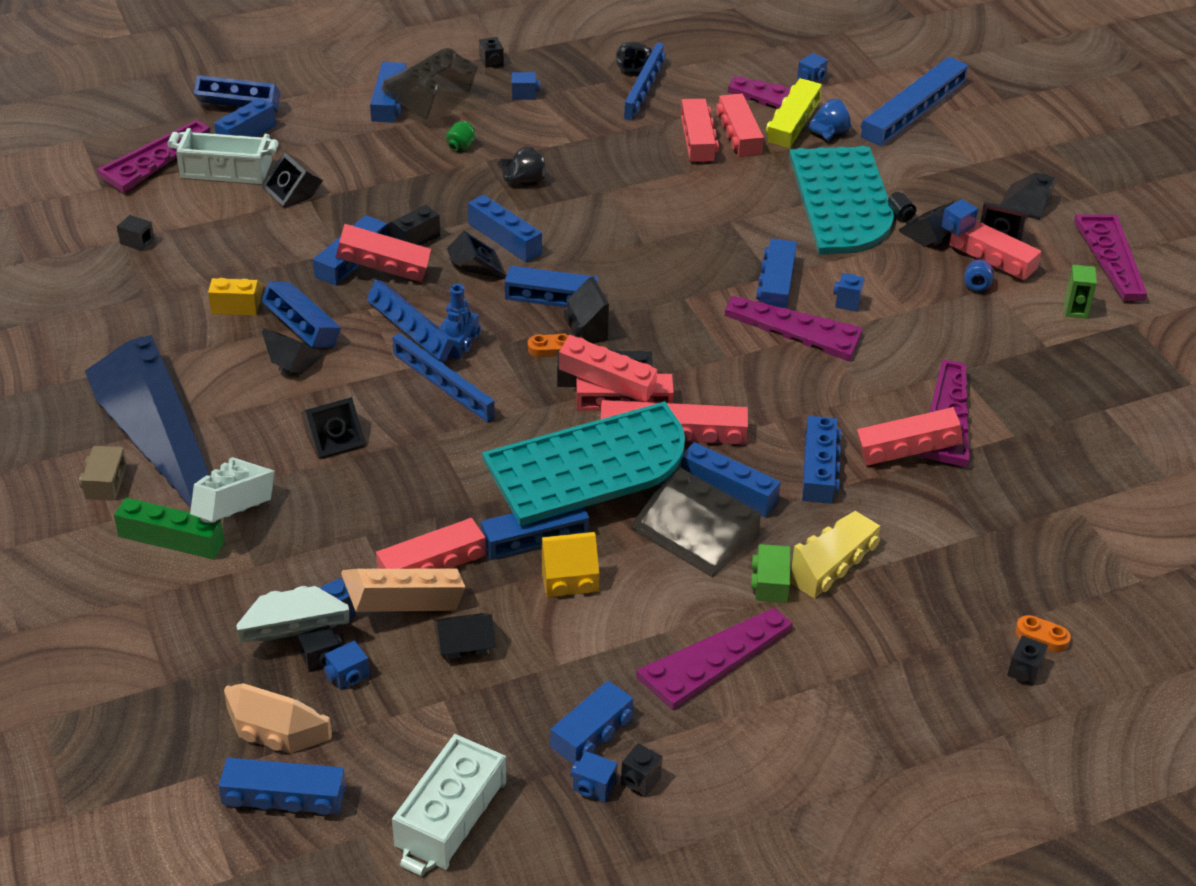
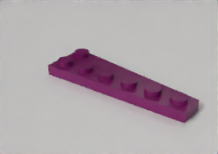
(144, 161)
(1113, 252)
(833, 336)
(950, 393)
(705, 662)

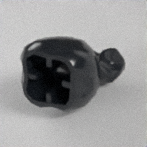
(632, 56)
(524, 168)

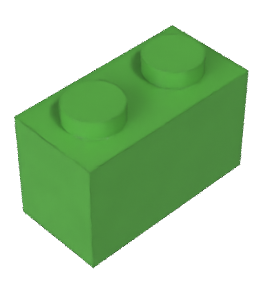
(1080, 291)
(772, 573)

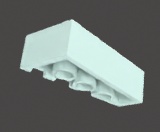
(231, 490)

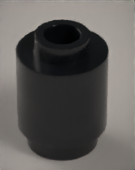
(902, 206)

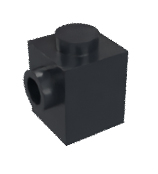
(491, 52)
(135, 233)
(315, 644)
(1024, 665)
(641, 770)

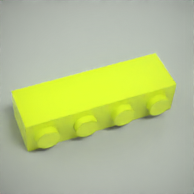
(794, 113)

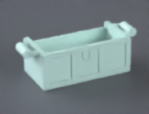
(223, 156)
(447, 803)

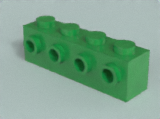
(168, 528)

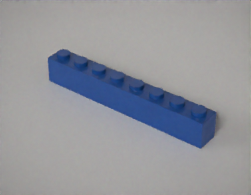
(914, 101)

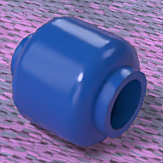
(979, 275)

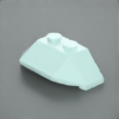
(291, 614)

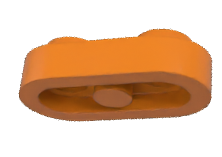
(546, 345)
(1043, 631)

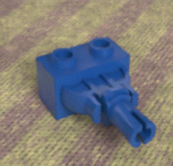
(460, 322)

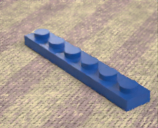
(644, 81)
(410, 320)
(443, 377)

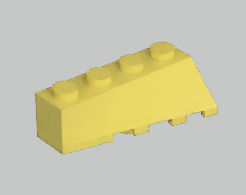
(832, 553)

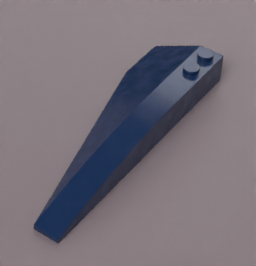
(145, 405)

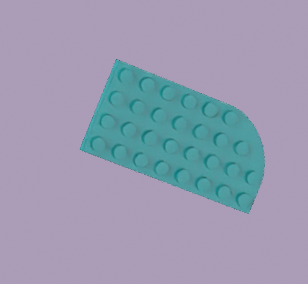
(842, 198)
(587, 462)

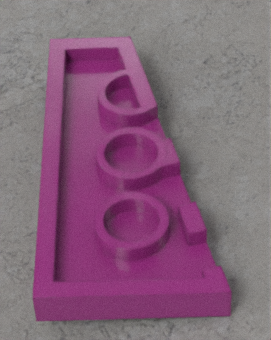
(759, 90)

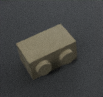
(103, 473)

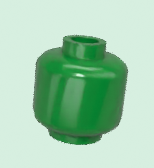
(460, 136)

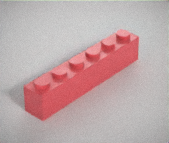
(699, 422)

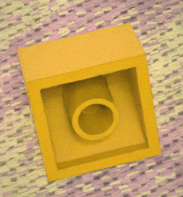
(235, 296)
(570, 564)

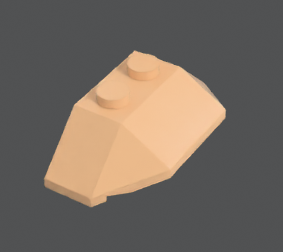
(275, 719)

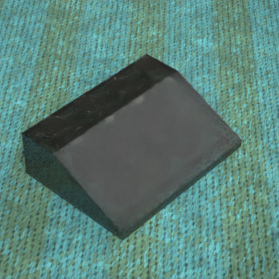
(697, 522)

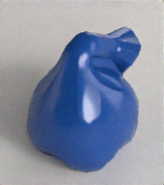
(831, 119)

